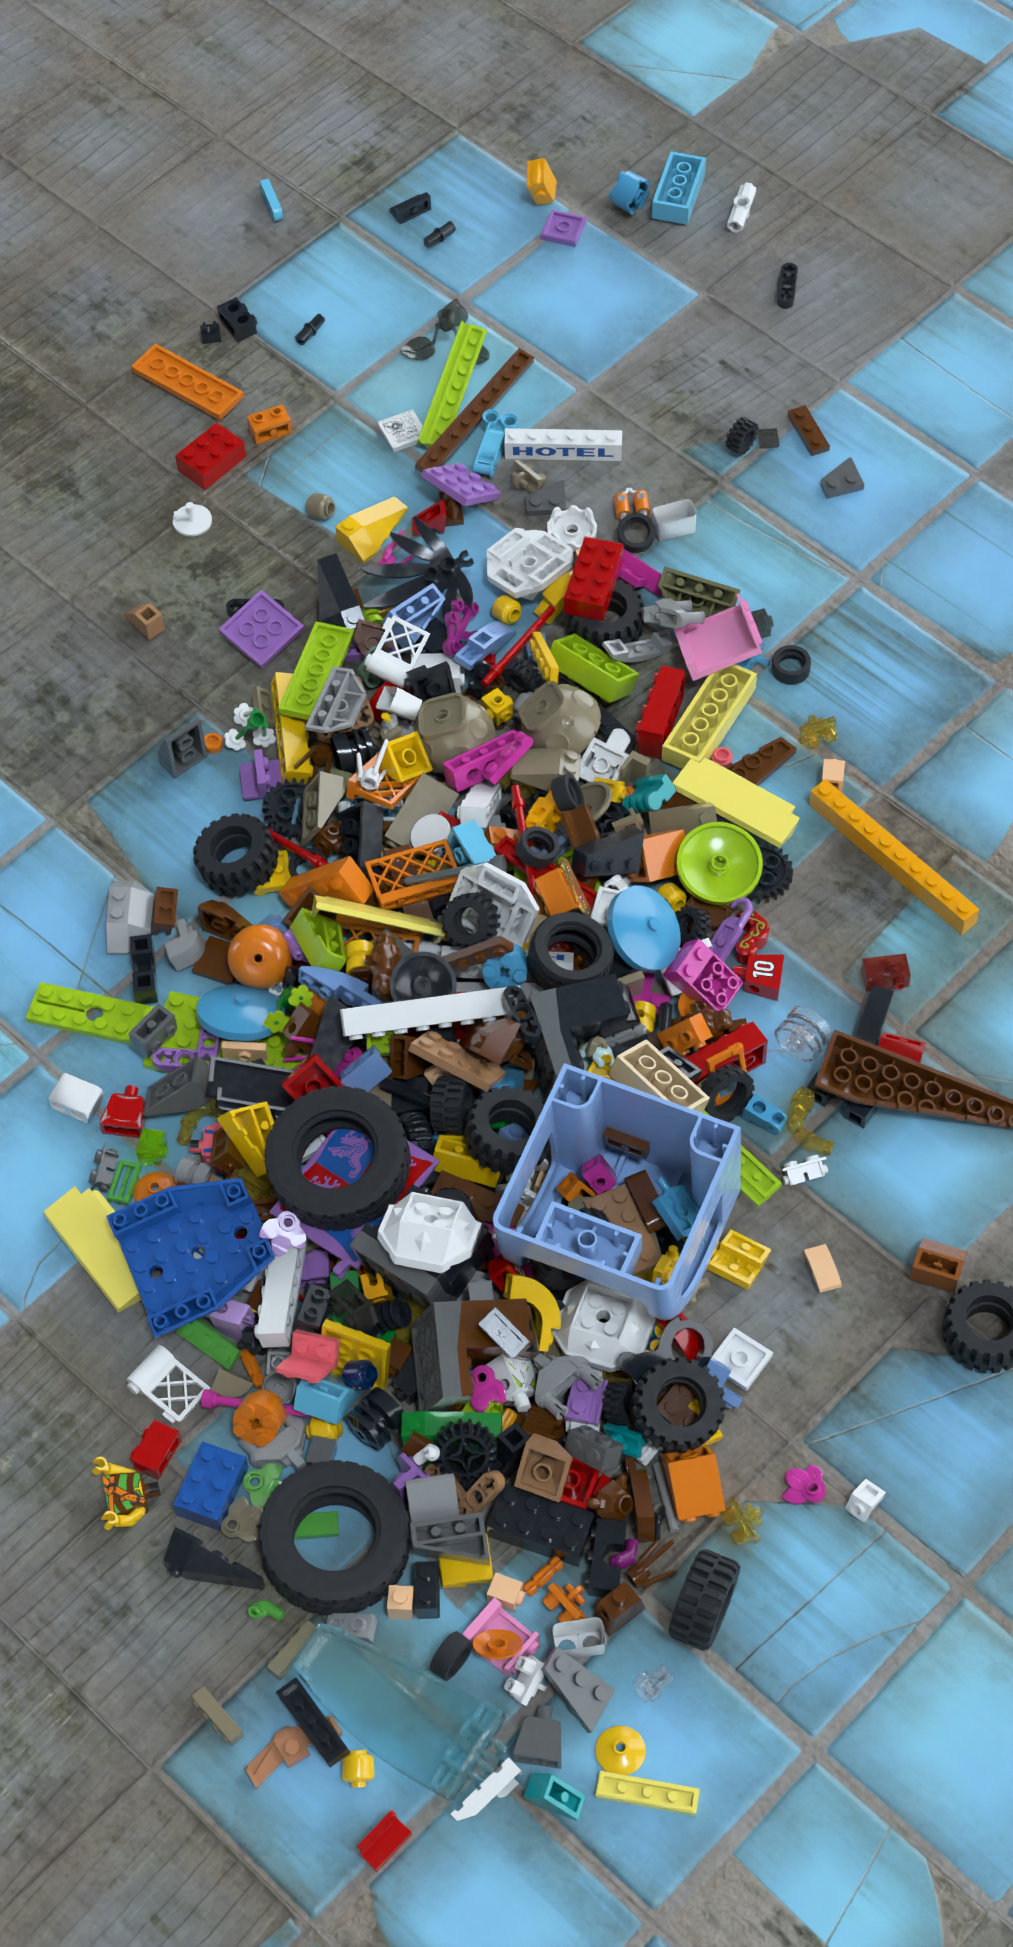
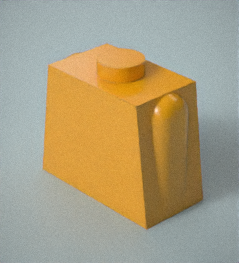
(541, 181)

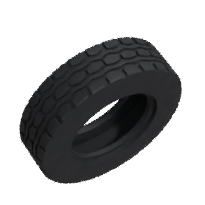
(330, 1110)
(323, 1486)

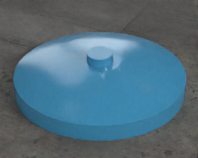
(643, 929)
(236, 1012)

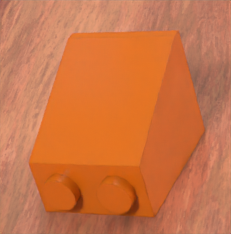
(659, 856)
(694, 1483)

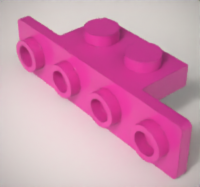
(639, 573)

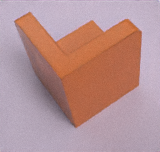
(574, 1187)

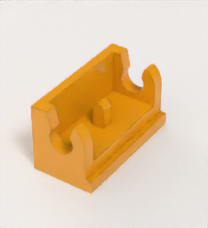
(376, 1291)

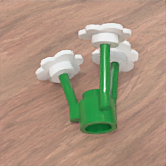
(250, 719)

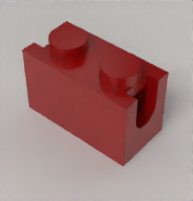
(155, 1449)

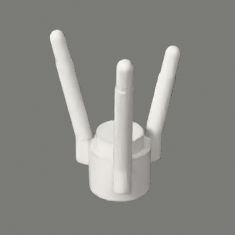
(370, 777)

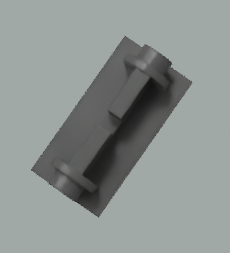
(105, 1160)

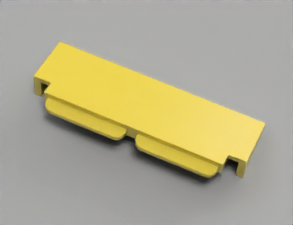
(738, 800)
(378, 915)
(87, 1233)

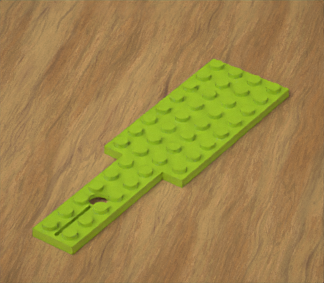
(122, 1016)

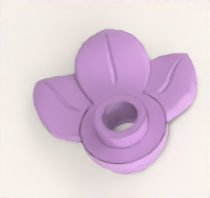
(281, 1236)

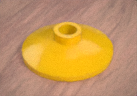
(616, 1761)

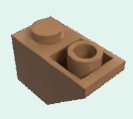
(146, 620)

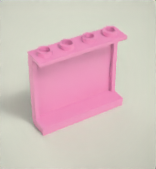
(720, 641)

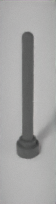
(497, 861)

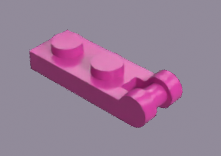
(508, 757)

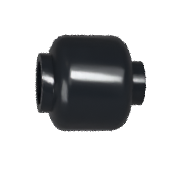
(508, 816)

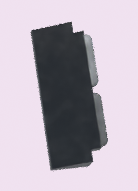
(244, 1084)

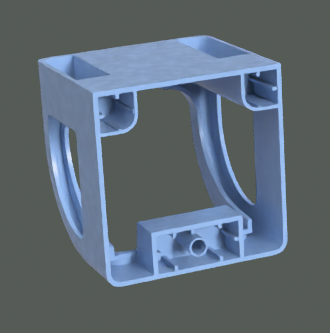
(683, 1148)

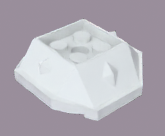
(527, 562)
(510, 895)
(428, 1232)
(599, 1342)

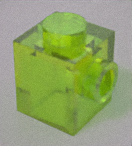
(152, 1147)

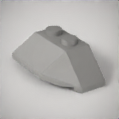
(338, 702)
(127, 915)

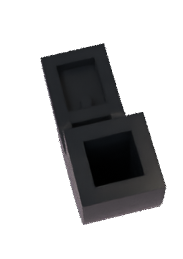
(509, 1455)

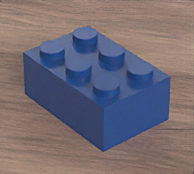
(210, 1485)

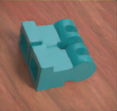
(649, 793)

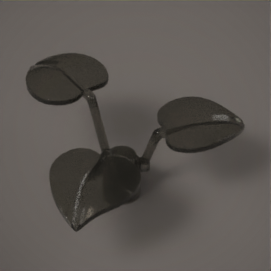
(447, 318)

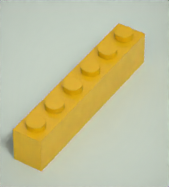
(290, 735)

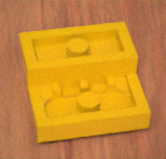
(739, 1259)
(459, 1574)

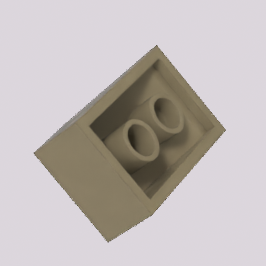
(542, 765)
(318, 803)
(682, 817)

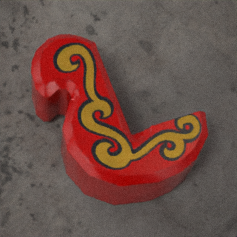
(755, 938)

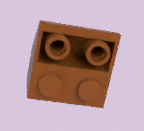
(938, 1265)

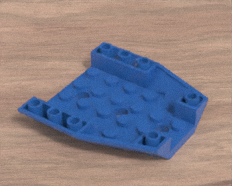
(166, 1233)

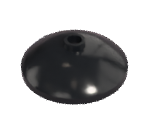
(424, 967)

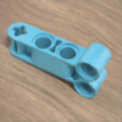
(493, 441)

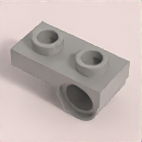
(358, 1625)

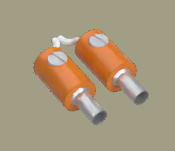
(622, 503)

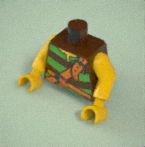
(124, 1494)

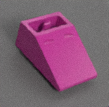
(703, 975)

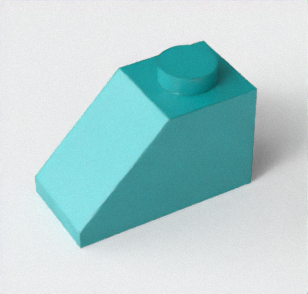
(554, 1795)

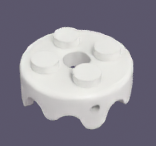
(575, 519)

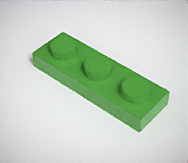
(211, 1342)

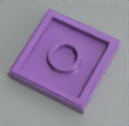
(563, 228)

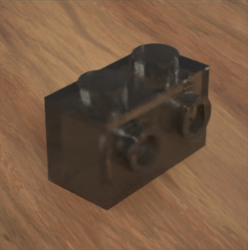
(353, 1306)

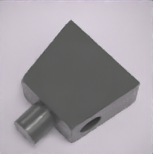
(539, 1740)

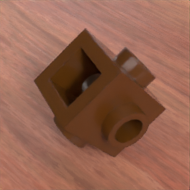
(329, 839)

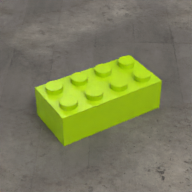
(593, 668)

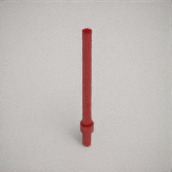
(497, 669)
(518, 806)
(315, 860)

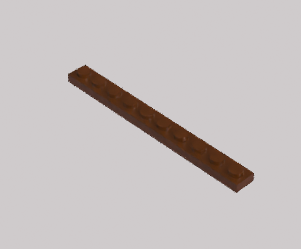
(473, 413)

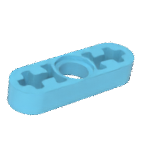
(271, 200)

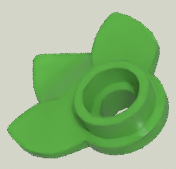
(268, 1481)

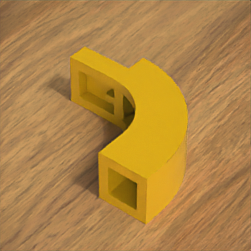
(554, 596)
(541, 1300)

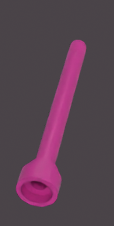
(210, 1400)

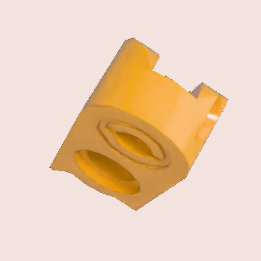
(544, 813)

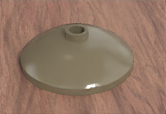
(598, 797)

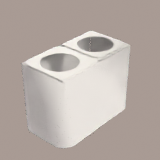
(674, 519)
(403, 703)
(76, 1098)
(584, 1628)

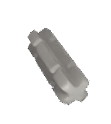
(626, 1035)

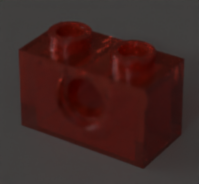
(894, 965)

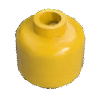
(506, 609)
(674, 895)
(323, 1429)
(358, 1768)

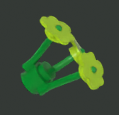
(290, 1000)

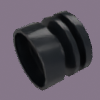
(346, 750)
(377, 1419)

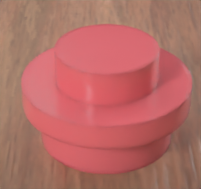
(722, 756)

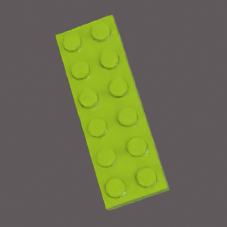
(324, 649)

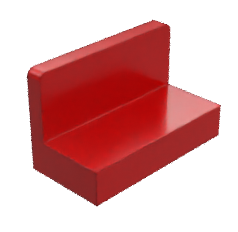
(902, 1046)
(383, 1841)

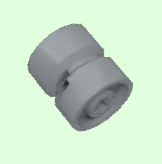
(192, 1172)

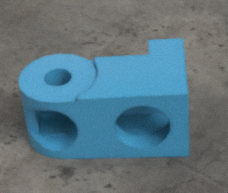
(764, 1115)

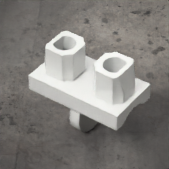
(528, 1680)

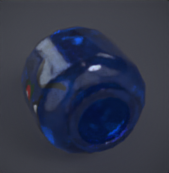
(359, 1374)

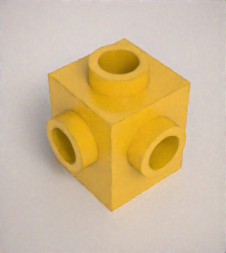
(498, 706)

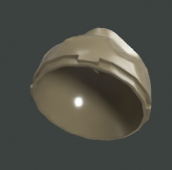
(560, 717)
(452, 727)

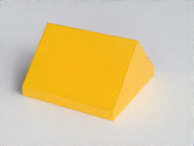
(405, 758)

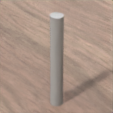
(666, 1498)

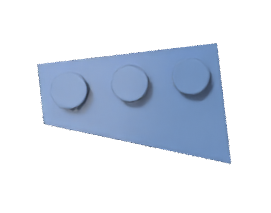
(417, 611)

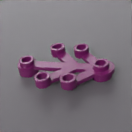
(451, 644)

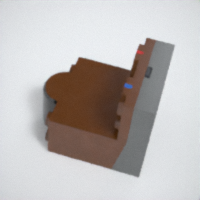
(451, 1343)

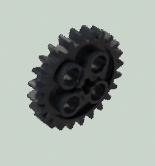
(276, 805)
(778, 876)

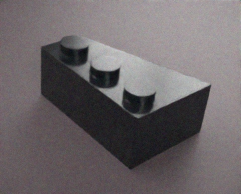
(611, 855)

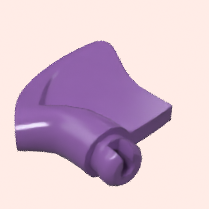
(294, 947)

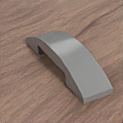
(657, 645)

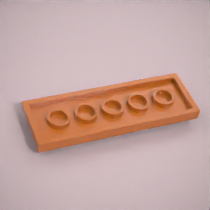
(187, 381)

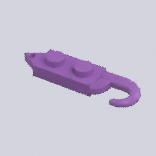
(730, 930)

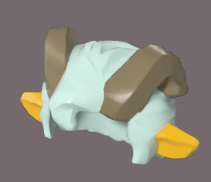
(597, 1051)

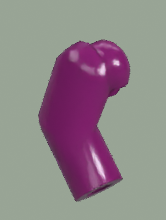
(626, 1557)

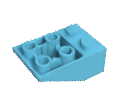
(325, 1399)

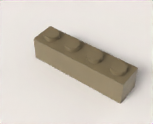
(282, 1662)
(217, 1715)

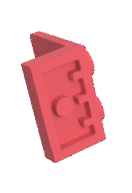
(311, 1356)

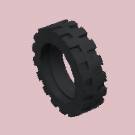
(737, 1101)

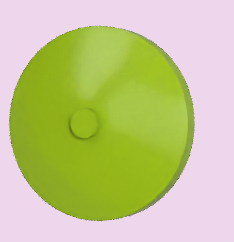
(719, 863)

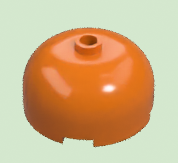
(261, 940)

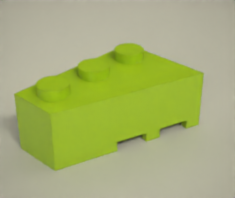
(320, 940)

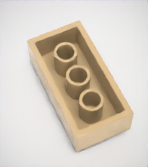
(651, 1072)

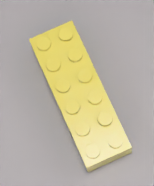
(709, 716)

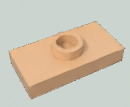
(244, 1051)

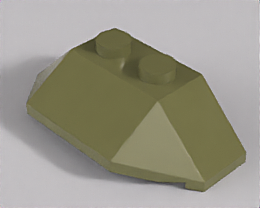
(703, 593)

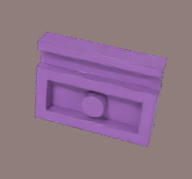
(585, 1403)

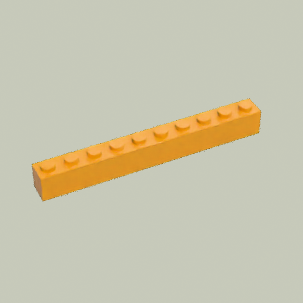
(894, 857)

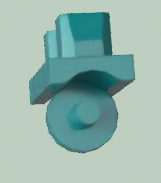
(632, 1441)

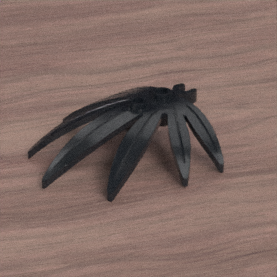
(442, 571)

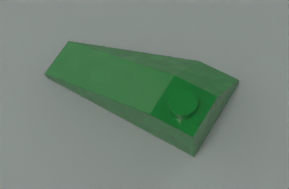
(430, 1422)

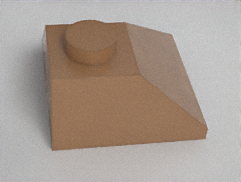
(543, 1467)

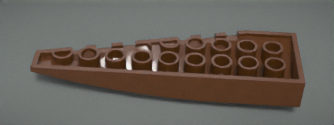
(891, 1081)

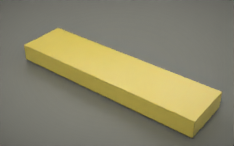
(647, 1793)

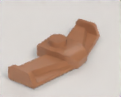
(287, 1746)

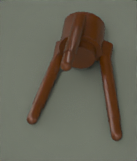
(321, 755)
(639, 1573)

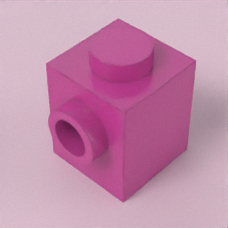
(599, 1174)

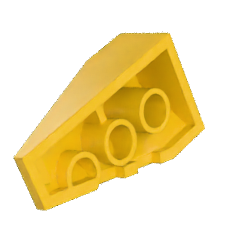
(367, 530)

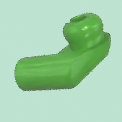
(266, 1608)

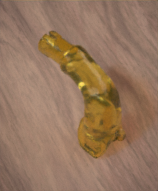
(801, 1104)
(191, 1120)

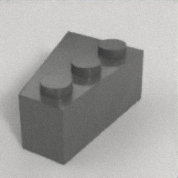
(452, 1538)

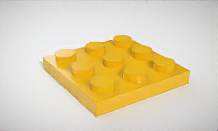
(359, 1346)

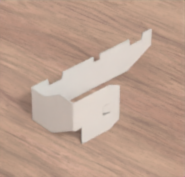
(498, 1783)

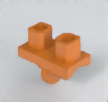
(558, 1595)

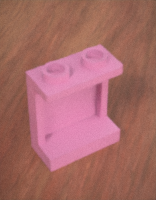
(496, 1618)

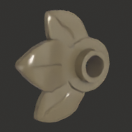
(245, 1517)

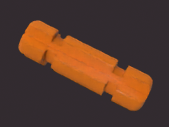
(252, 1368)
(542, 1576)

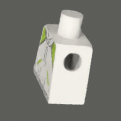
(517, 1378)

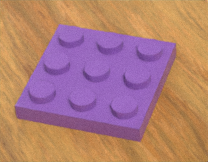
(461, 484)
(261, 629)

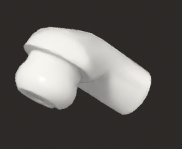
(429, 1452)

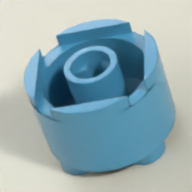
(629, 192)
(506, 970)

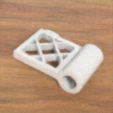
(385, 664)
(151, 1375)

